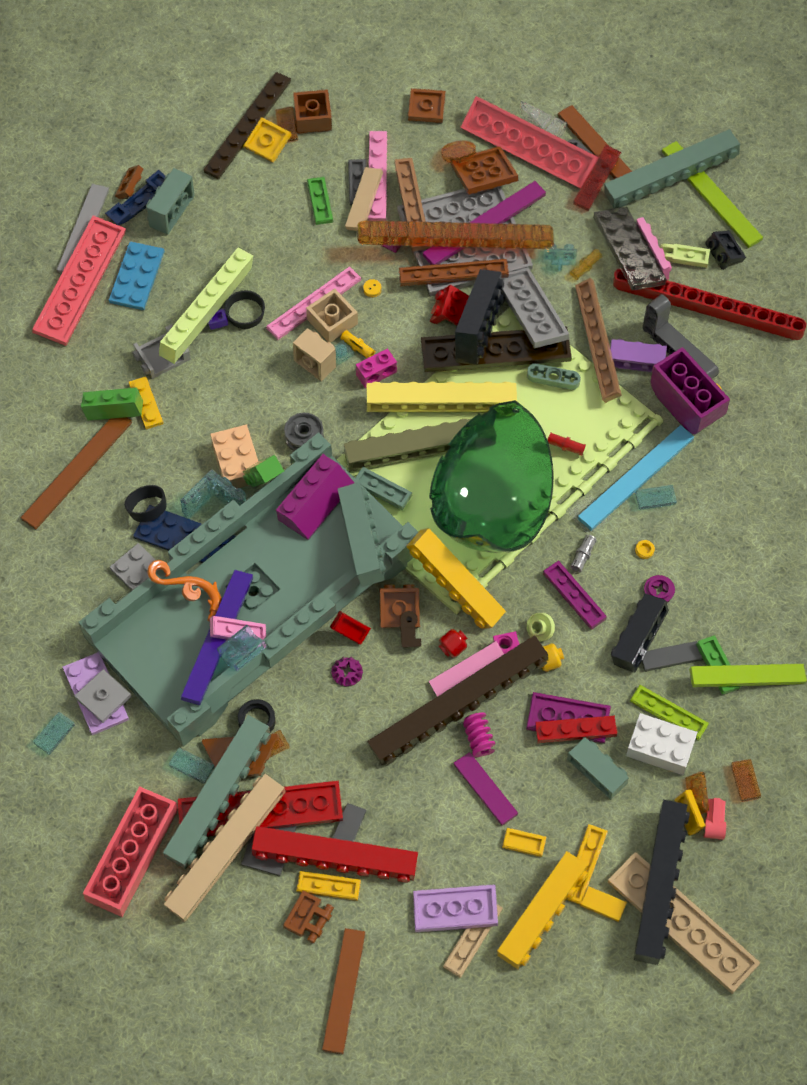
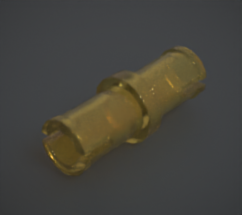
(586, 264)

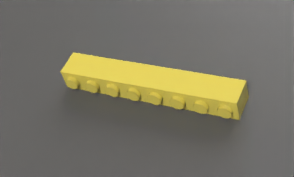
(438, 396)

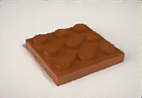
(485, 171)

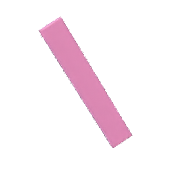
(297, 314)

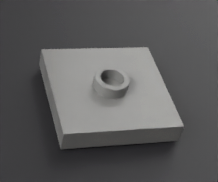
(102, 696)

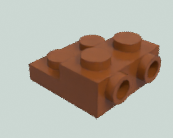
(397, 601)

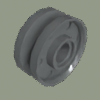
(299, 424)

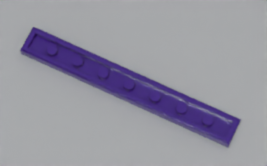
(209, 656)

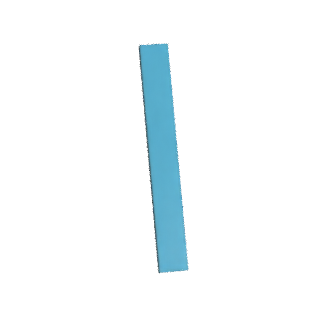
(635, 478)

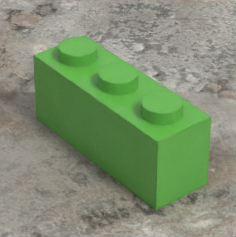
(112, 404)
(262, 471)

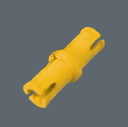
(348, 338)

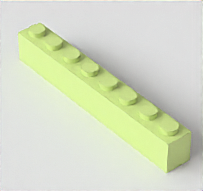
(205, 305)

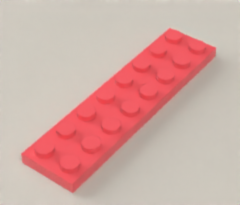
(529, 142)
(79, 280)

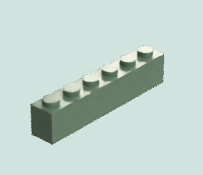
(361, 534)

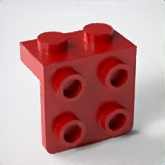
(449, 305)

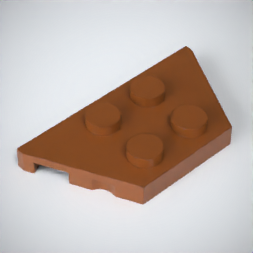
(217, 746)

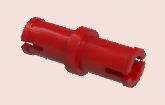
(566, 443)

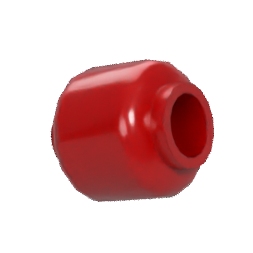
(453, 643)

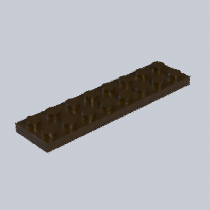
(503, 349)

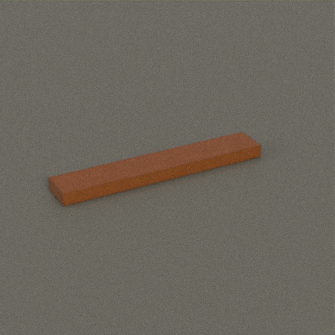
(590, 137)
(449, 272)
(344, 991)

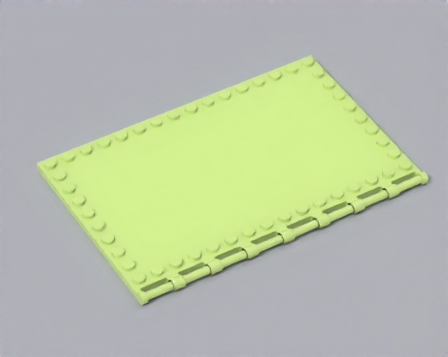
(558, 410)

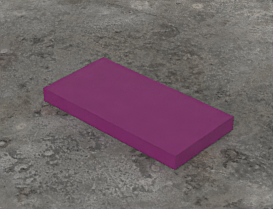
(550, 707)

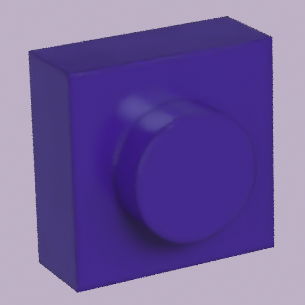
(218, 320)

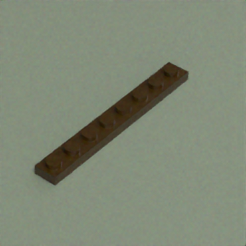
(246, 125)

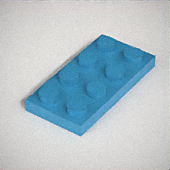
(136, 275)

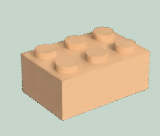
(234, 453)

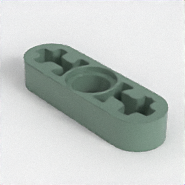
(566, 384)

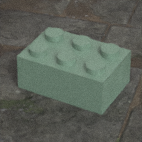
(170, 201)

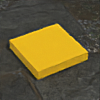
(267, 140)

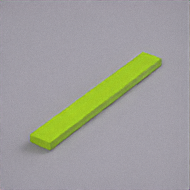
(720, 203)

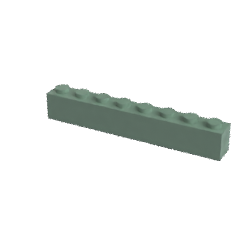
(672, 169)
(217, 791)

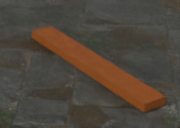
(75, 471)

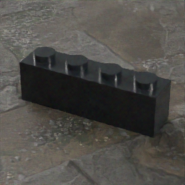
(639, 632)

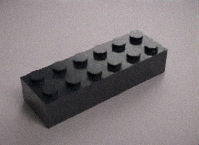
(479, 317)

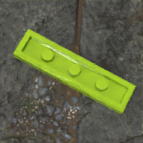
(667, 710)

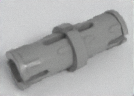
(583, 553)

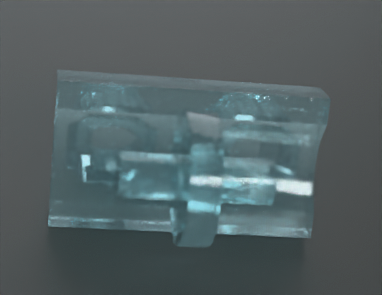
(560, 256)

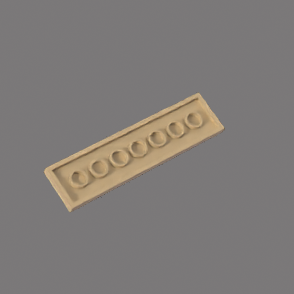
(690, 928)

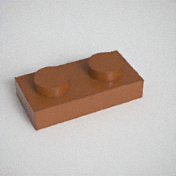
(129, 182)

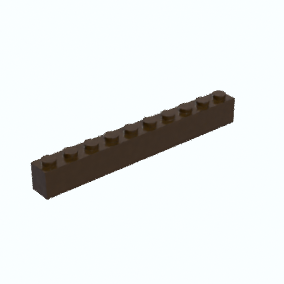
(458, 700)

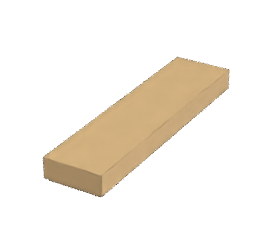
(364, 197)
(467, 948)

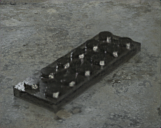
(629, 248)

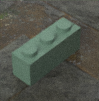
(598, 768)

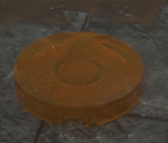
(458, 151)

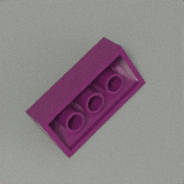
(313, 497)

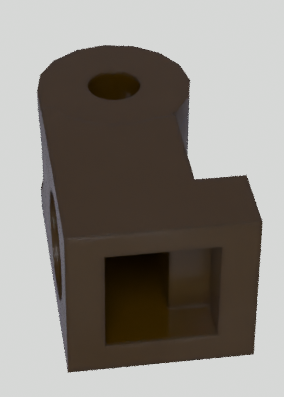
(407, 624)

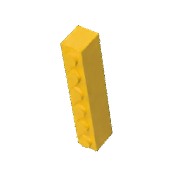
(455, 579)
(542, 910)

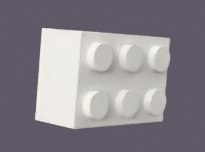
(661, 744)

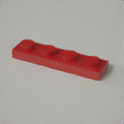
(576, 729)

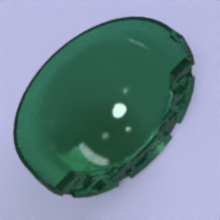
(494, 481)

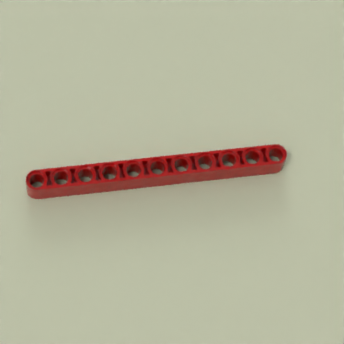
(718, 305)

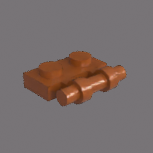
(302, 914)

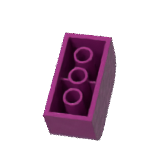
(688, 391)

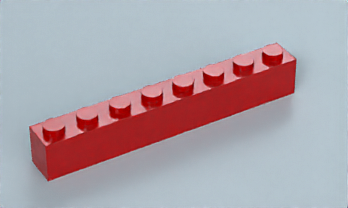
(334, 854)

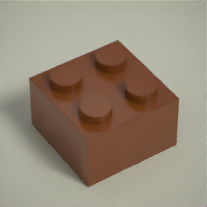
(312, 111)

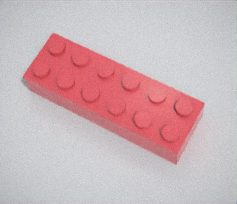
(130, 851)

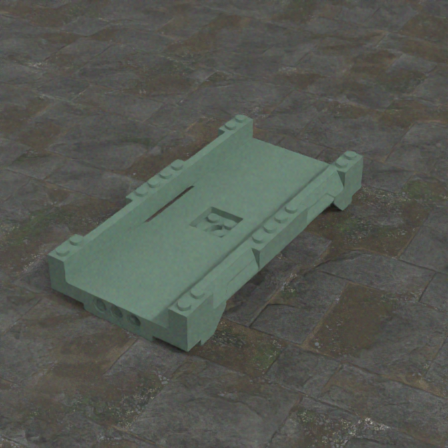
(300, 584)

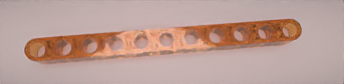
(455, 234)

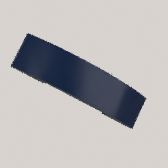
(136, 203)

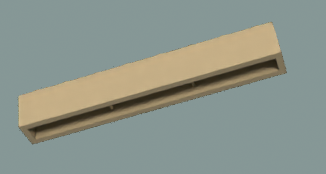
(224, 848)

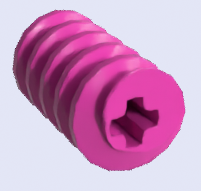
(477, 734)

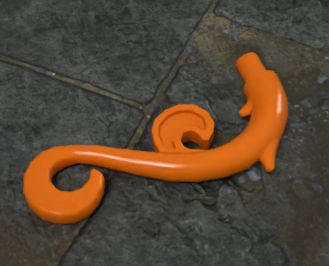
(188, 581)

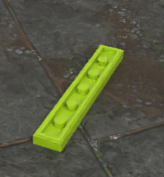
(747, 675)

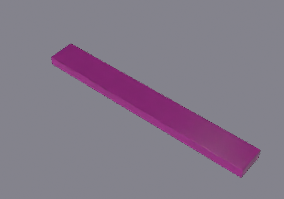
(496, 215)

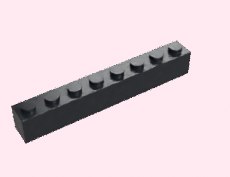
(660, 883)

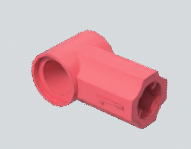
(715, 818)

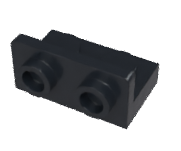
(724, 248)

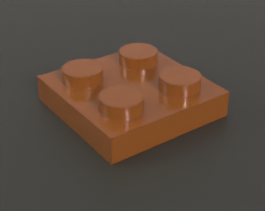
(426, 105)

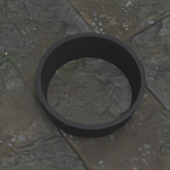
(241, 295)
(143, 493)

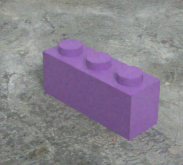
(636, 355)

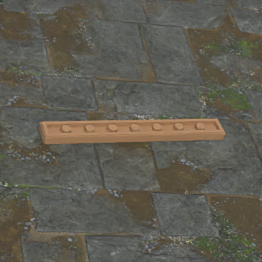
(598, 340)

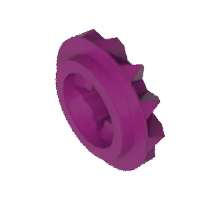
(655, 582)
(352, 677)

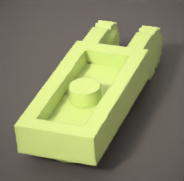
(686, 254)

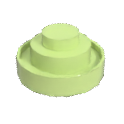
(541, 626)

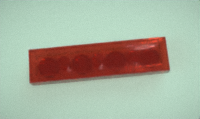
(597, 178)

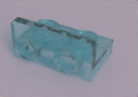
(241, 648)

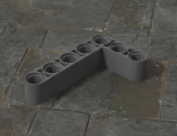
(662, 332)

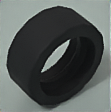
(257, 704)

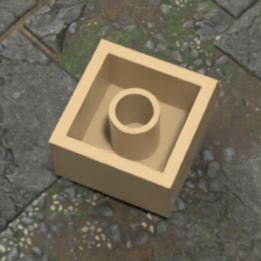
(332, 315)
(314, 354)

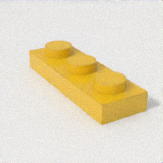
(150, 412)

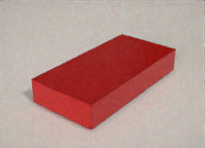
(350, 627)

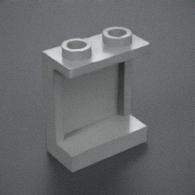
(150, 359)

